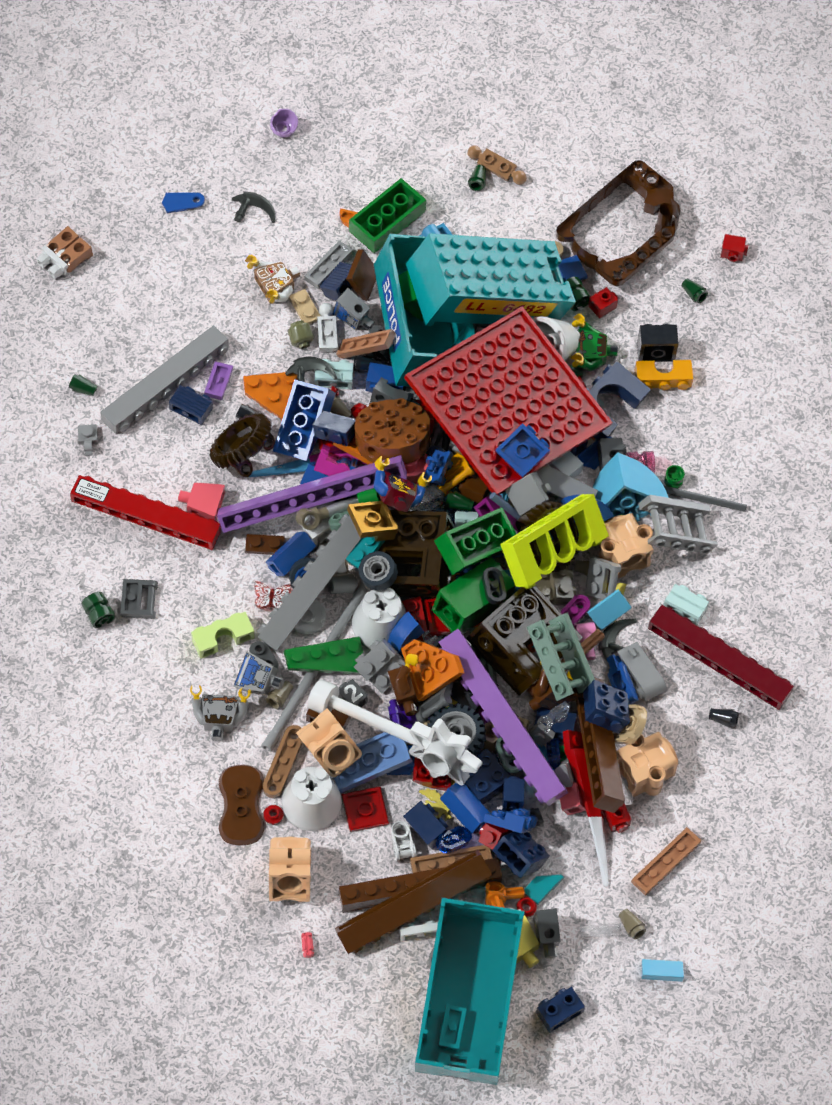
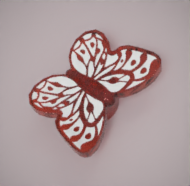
(269, 597)

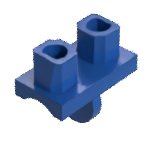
(437, 466)

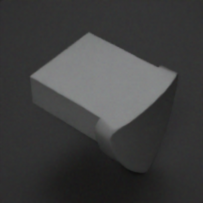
(565, 773)

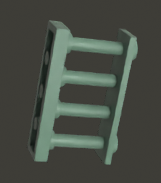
(571, 650)

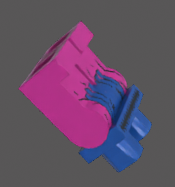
(333, 464)

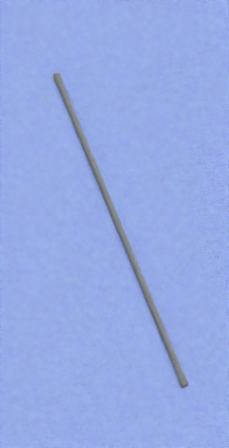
(274, 735)

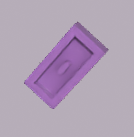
(218, 380)

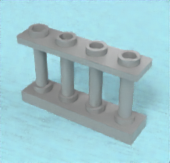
(684, 510)

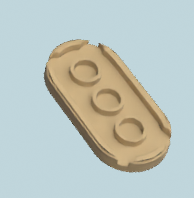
(634, 729)

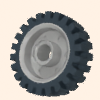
(464, 721)

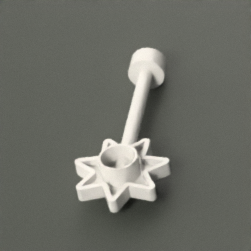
(437, 747)

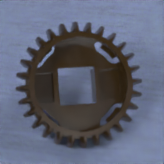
(235, 451)
(535, 515)

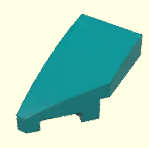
(542, 886)

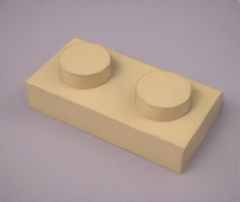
(304, 306)

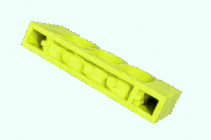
(520, 555)

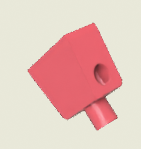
(203, 499)

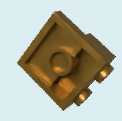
(373, 520)

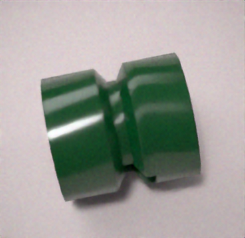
(580, 293)
(98, 610)

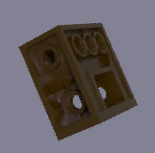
(416, 546)
(507, 649)

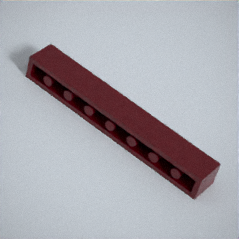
(720, 657)

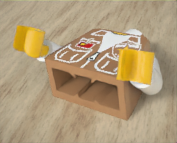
(273, 278)

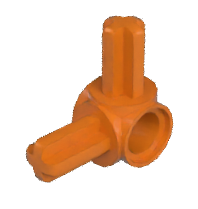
(497, 894)

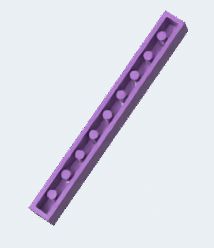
(304, 495)
(505, 721)

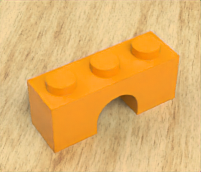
(679, 377)

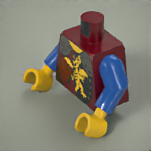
(396, 490)

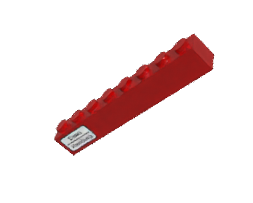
(145, 512)

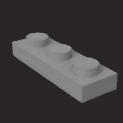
(338, 253)

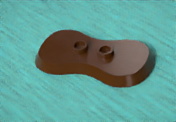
(241, 816)

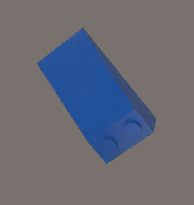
(302, 409)

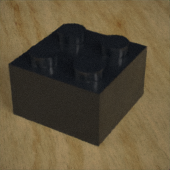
(657, 343)

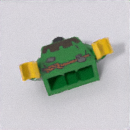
(592, 346)

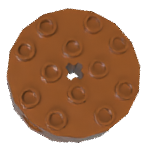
(393, 430)

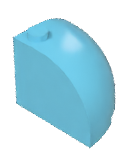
(625, 484)

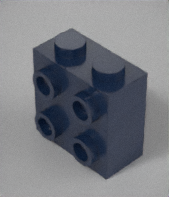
(606, 706)
(488, 779)
(521, 853)

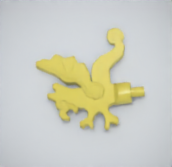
(439, 806)

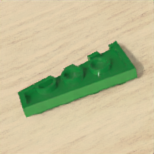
(326, 656)

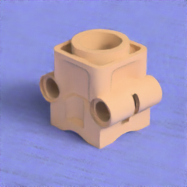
(627, 543)
(329, 743)
(647, 764)
(289, 869)

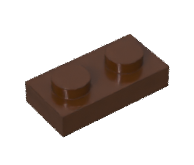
(263, 544)

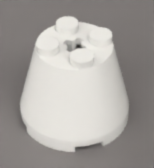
(560, 334)
(377, 616)
(314, 808)

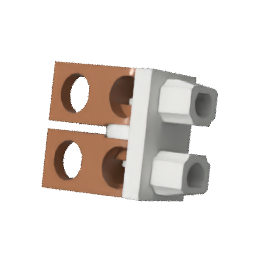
(64, 253)

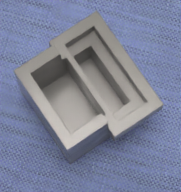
(527, 493)

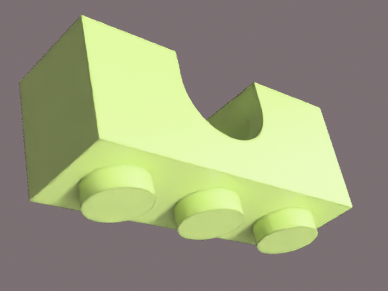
(236, 626)

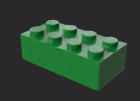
(387, 215)
(475, 540)

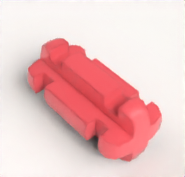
(307, 945)

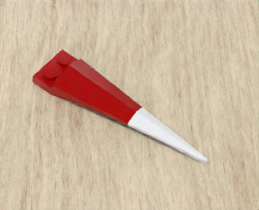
(575, 753)

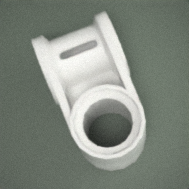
(402, 844)

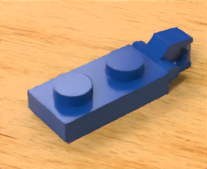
(620, 678)

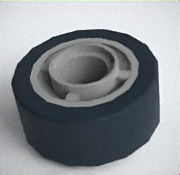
(381, 580)

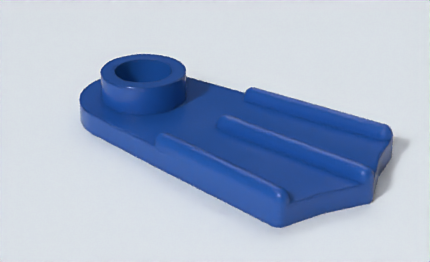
(182, 201)
(589, 456)

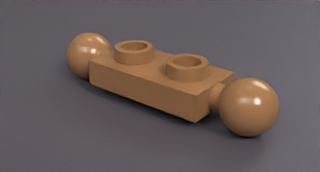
(497, 164)

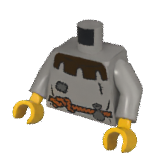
(219, 712)

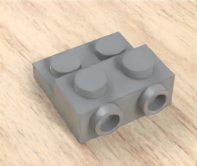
(378, 662)

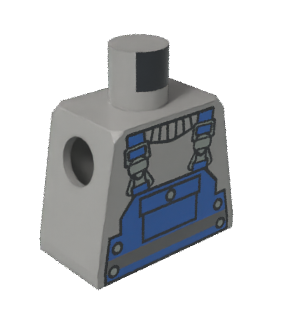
(352, 311)
(257, 676)

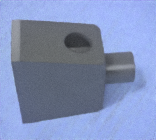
(543, 920)

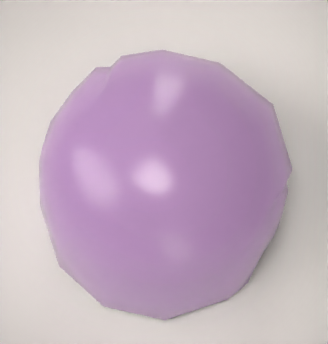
(281, 118)

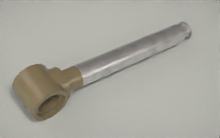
(318, 515)

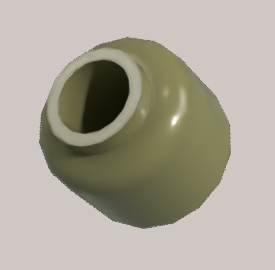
(300, 334)

